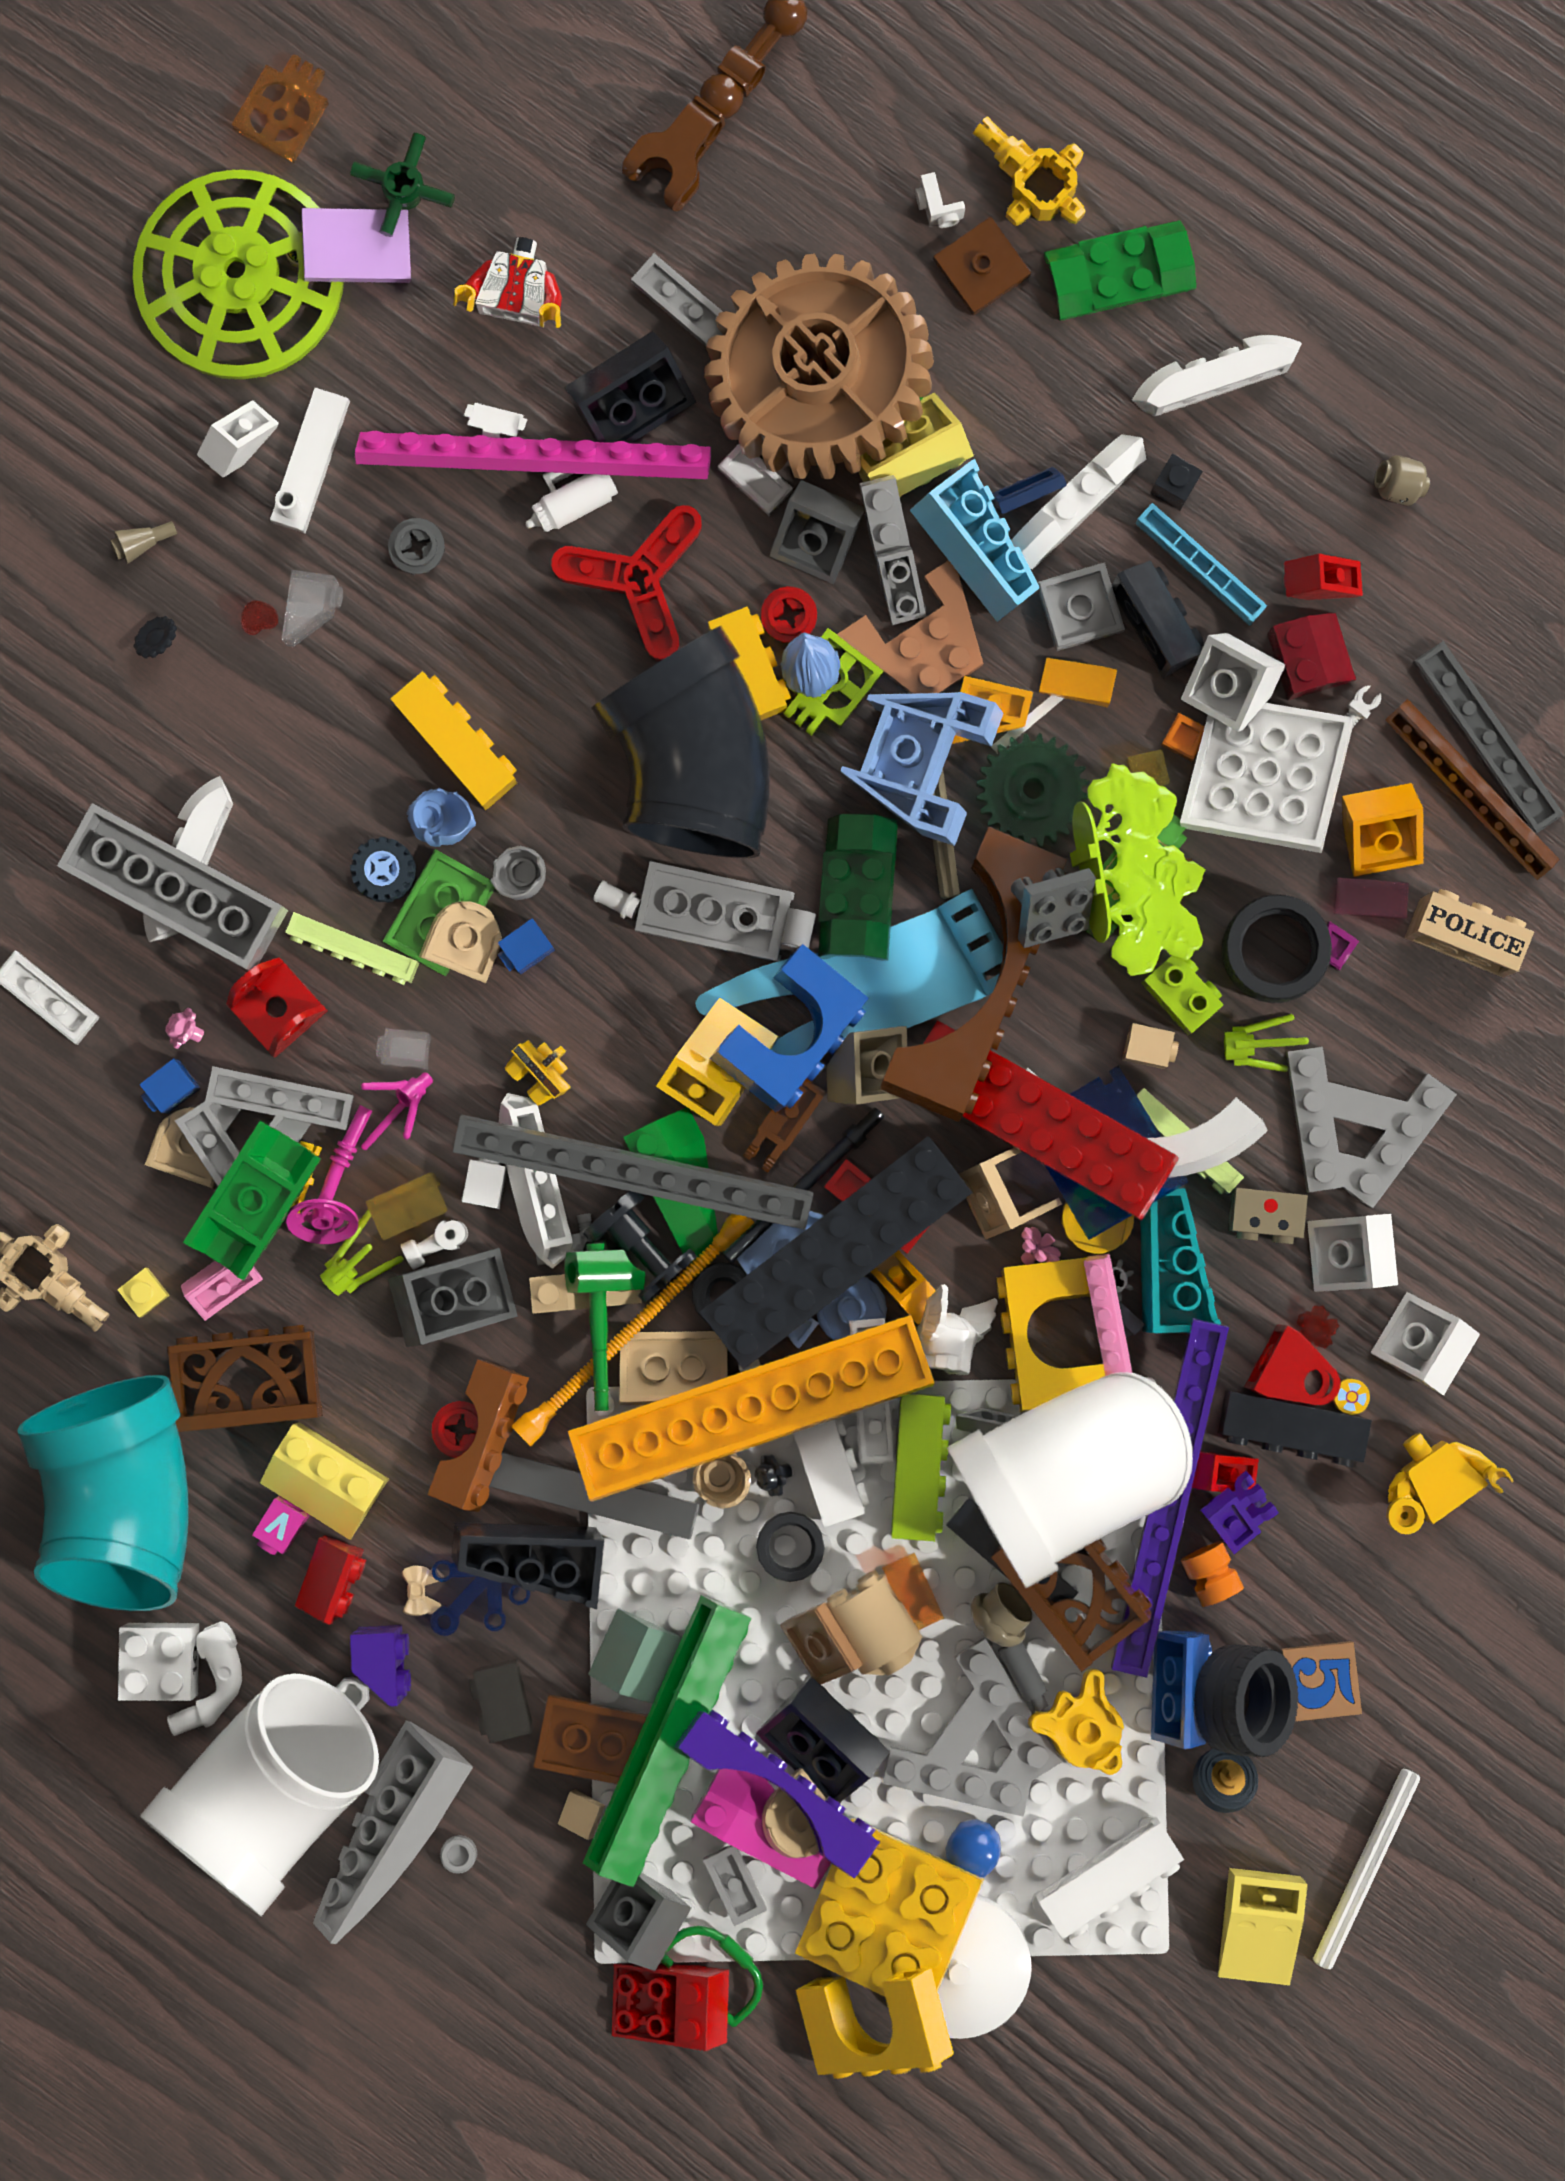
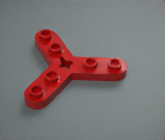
(613, 571)

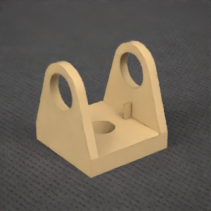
(991, 1201)

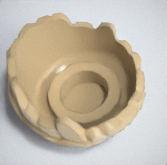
(722, 1481)

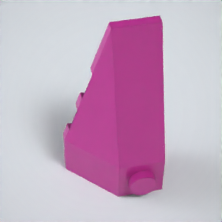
(733, 1814)

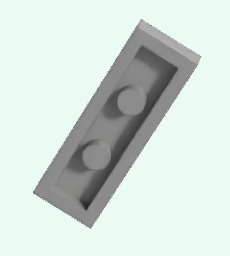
(678, 298)

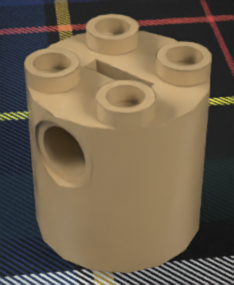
(876, 1624)

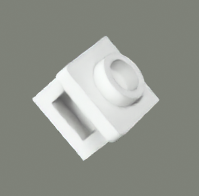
(929, 198)

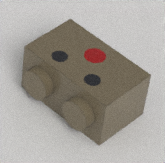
(1267, 1214)

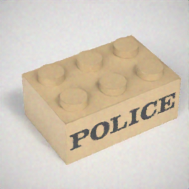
(1469, 933)

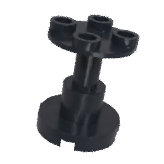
(630, 1233)

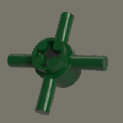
(409, 173)

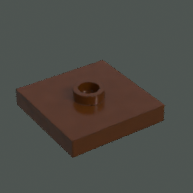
(982, 266)

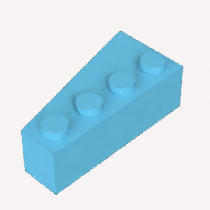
(976, 540)

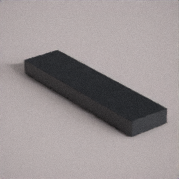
(976, 1531)

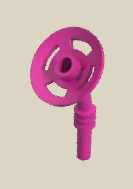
(324, 1207)

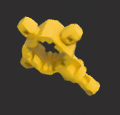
(1021, 161)

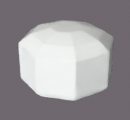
(355, 1690)

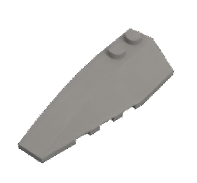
(401, 1813)

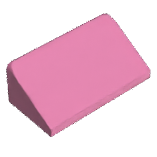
(216, 1288)

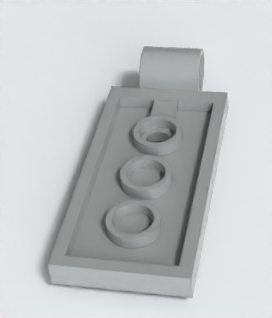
(707, 912)

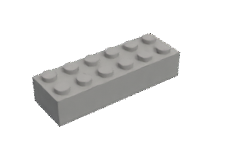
(172, 887)

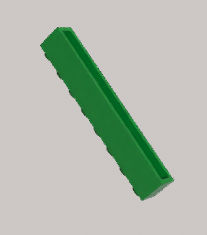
(655, 1764)

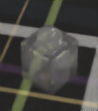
(404, 1048)

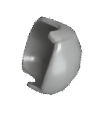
(518, 873)

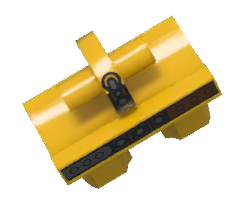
(544, 1066)

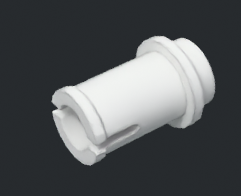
(617, 900)

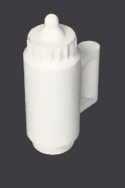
(570, 500)

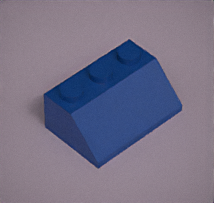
(1175, 1675)

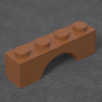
(496, 1397)

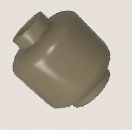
(1401, 480)

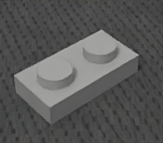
(734, 1884)

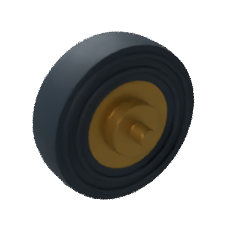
(1225, 1781)

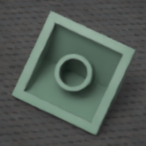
(634, 1656)

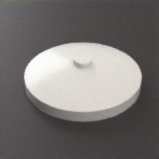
(985, 1972)

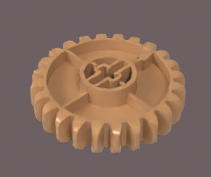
(833, 320)

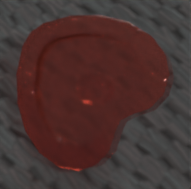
(258, 616)

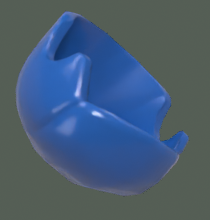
(974, 1847)

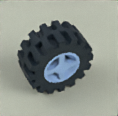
(374, 861)

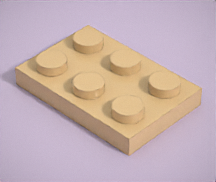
(668, 1364)

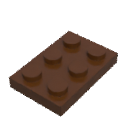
(587, 1739)

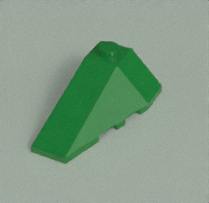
(679, 1140)

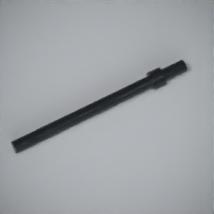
(852, 1138)

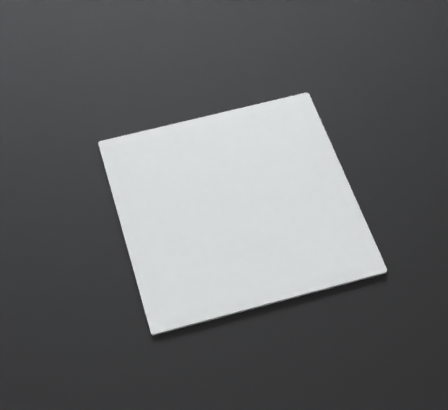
(1069, 1808)

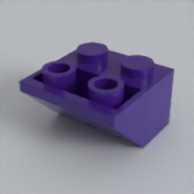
(379, 1661)

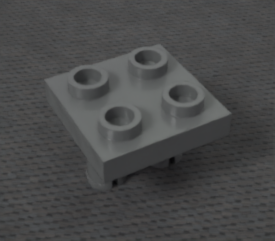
(1054, 906)

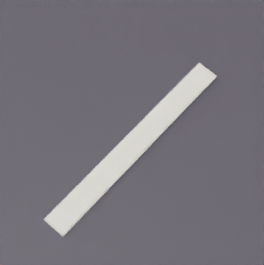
(1033, 717)

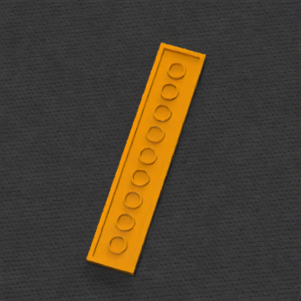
(750, 1408)

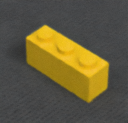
(755, 661)

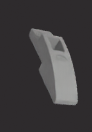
(892, 549)

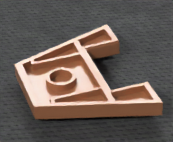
(931, 652)

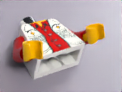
(514, 287)

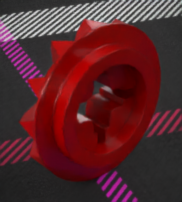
(797, 601)
(448, 1416)

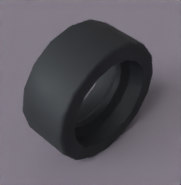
(784, 1573)

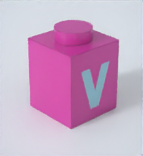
(280, 1526)

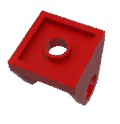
(255, 990)
(1285, 1365)

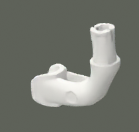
(218, 1646)

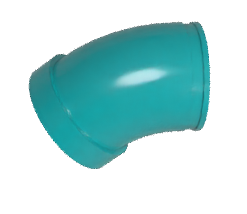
(111, 1494)

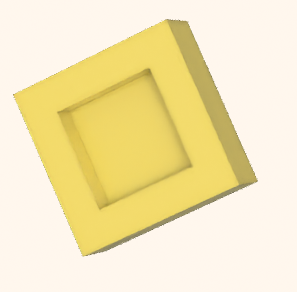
(143, 1292)

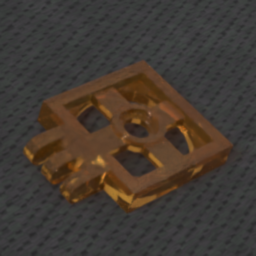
(297, 85)

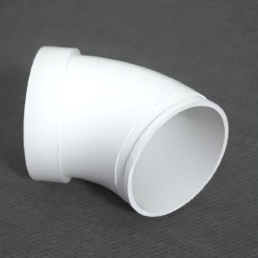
(1076, 1469)
(268, 1786)

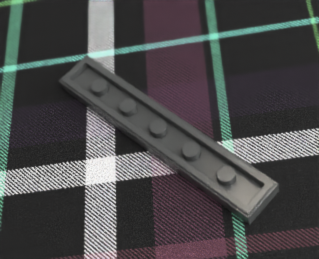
(1488, 737)
(567, 1489)

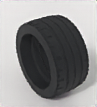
(1280, 905)
(1271, 1700)

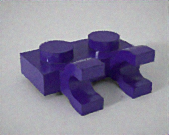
(1231, 1519)

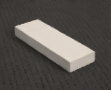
(47, 997)

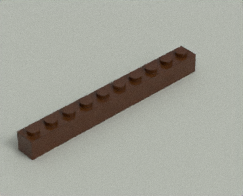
(1472, 789)

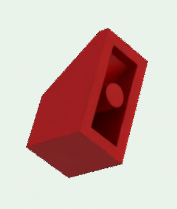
(1322, 577)
(1220, 1471)

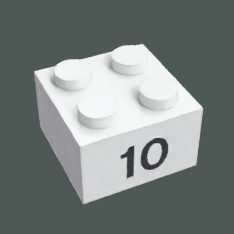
(158, 1661)

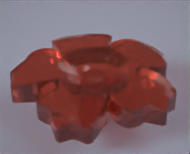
(1317, 1326)

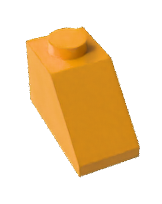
(904, 1284)

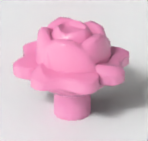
(182, 1028)

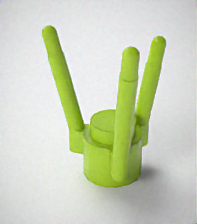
(1240, 1045)
(340, 1275)

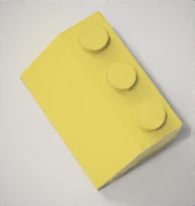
(930, 449)
(323, 1480)

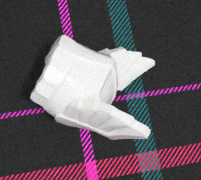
(950, 1337)

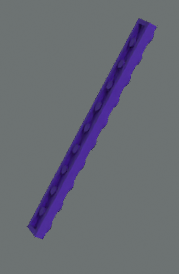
(1164, 1526)

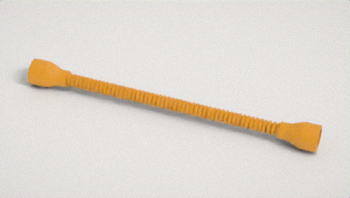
(534, 1423)

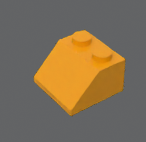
(1383, 829)

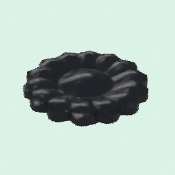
(155, 637)

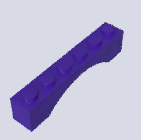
(837, 1837)

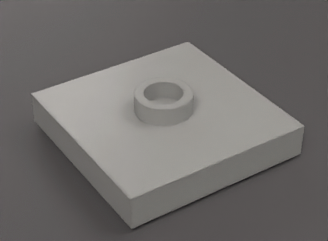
(1080, 606)

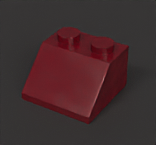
(1312, 654)

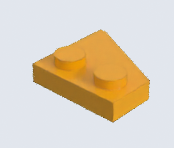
(1011, 700)

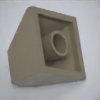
(861, 1065)

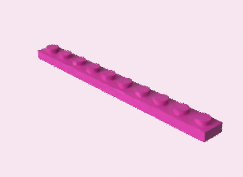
(533, 455)

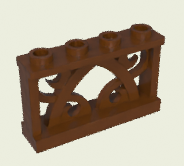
(288, 1404)
(1074, 1634)

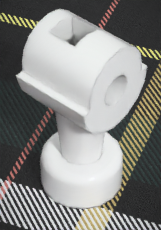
(446, 1236)

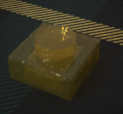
(1152, 764)

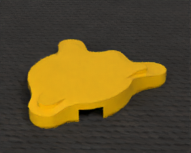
(1084, 1727)

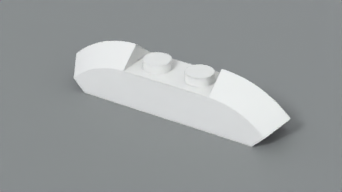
(1176, 388)
(1079, 498)
(205, 818)
(535, 1191)

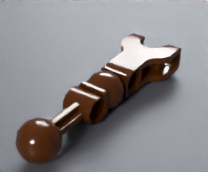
(720, 98)

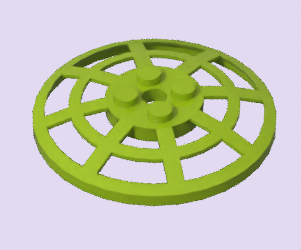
(228, 293)

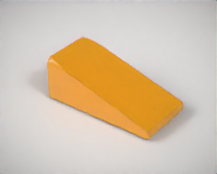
(1078, 681)

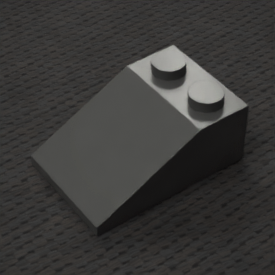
(452, 1297)

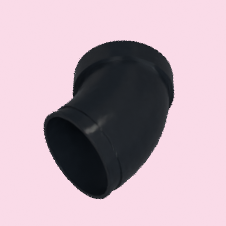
(693, 751)

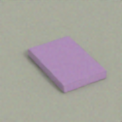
(350, 248)

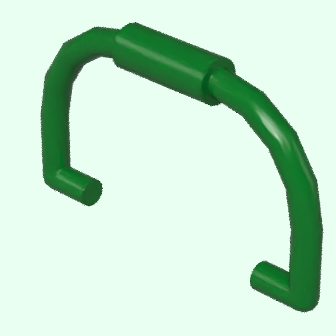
(737, 1953)

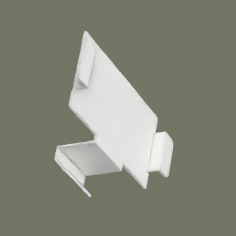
(494, 420)

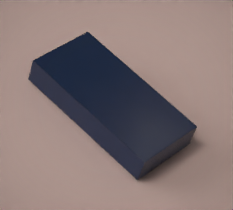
(1028, 490)

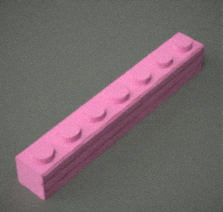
(1107, 1314)

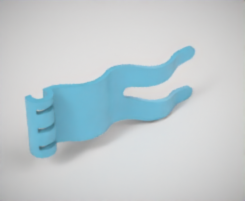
(924, 977)

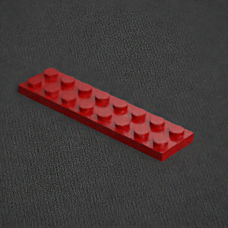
(1067, 1134)

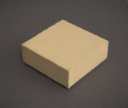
(581, 1814)

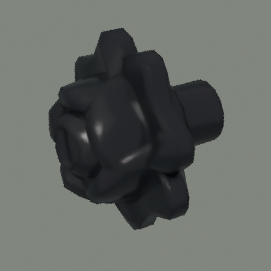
(772, 1475)

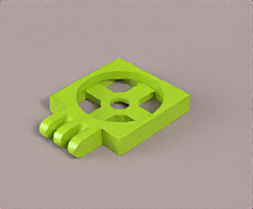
(814, 706)

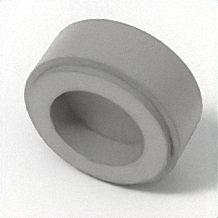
(458, 1854)

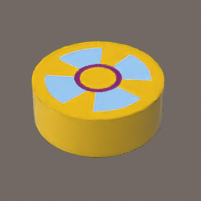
(1352, 1397)

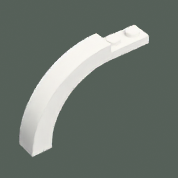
(1213, 1141)

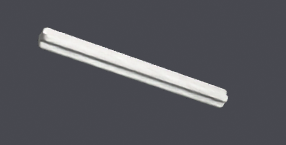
(1366, 1869)

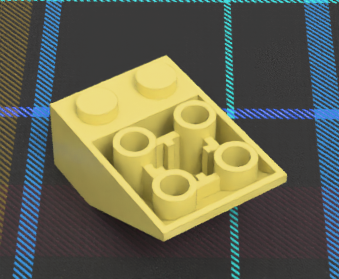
(1261, 1926)

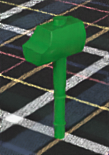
(596, 1273)

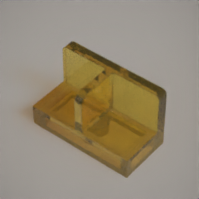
(407, 1206)

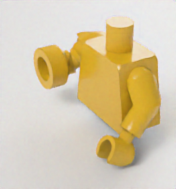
(1438, 1481)

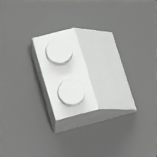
(1231, 680)
(1352, 1253)
(1425, 1343)

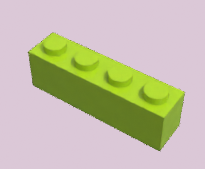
(918, 1467)

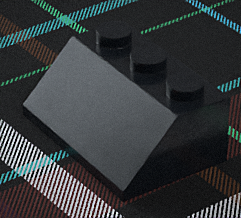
(631, 392)
(1157, 618)
(824, 1740)

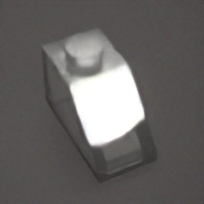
(309, 604)

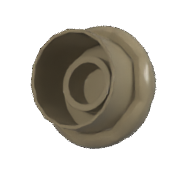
(1002, 1615)

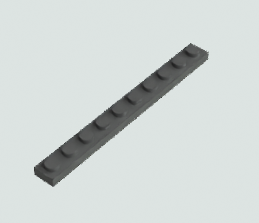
(632, 1171)

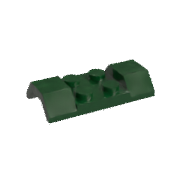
(857, 886)

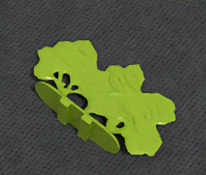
(1146, 874)

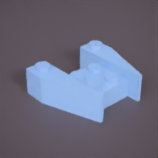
(912, 751)

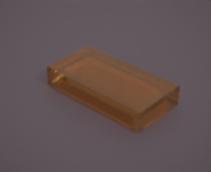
(913, 1590)

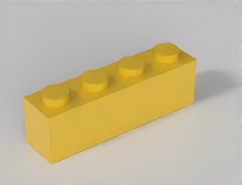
(453, 739)

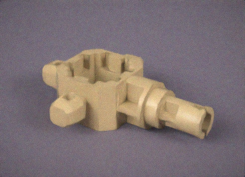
(57, 1288)

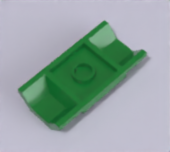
(1121, 269)
(253, 1199)

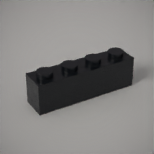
(1294, 1426)

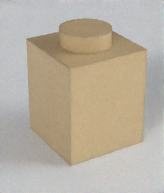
(1150, 1046)

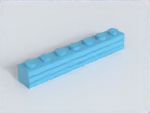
(1201, 564)

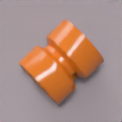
(1212, 1575)

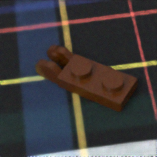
(785, 1124)

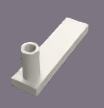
(309, 460)

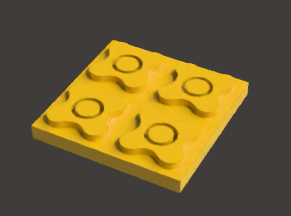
(892, 1917)

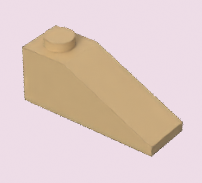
(551, 1295)

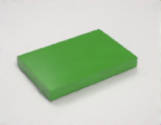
(438, 886)

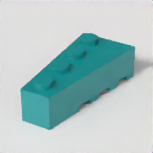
(1173, 1268)

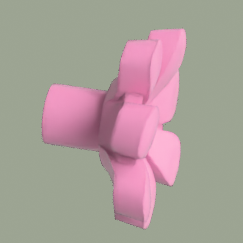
(1038, 1247)

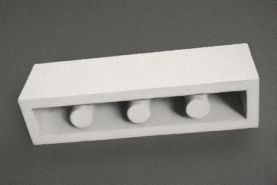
(830, 1472)
(1110, 1878)

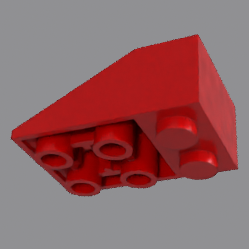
(671, 2005)

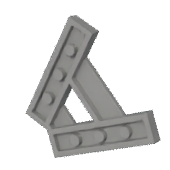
(230, 1091)
(1402, 1123)
(943, 1770)

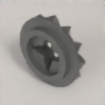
(401, 541)

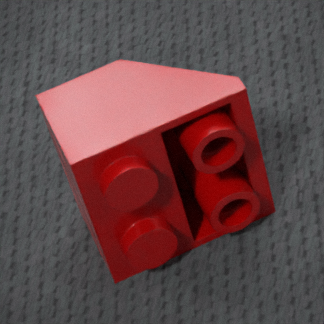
(329, 1579)

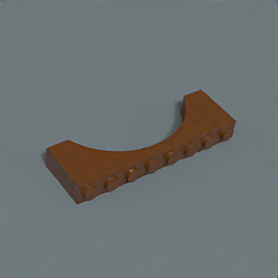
(947, 1069)

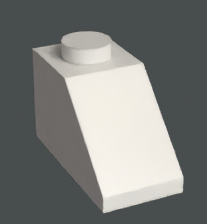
(236, 438)

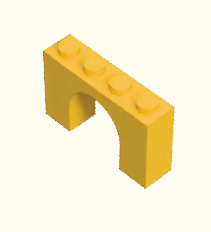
(1024, 1291)
(844, 2048)

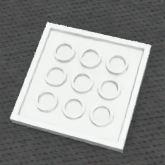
(1269, 779)

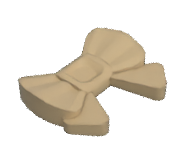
(417, 1603)

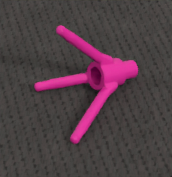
(409, 1095)

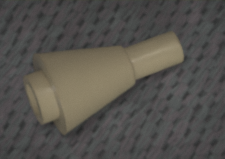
(134, 542)

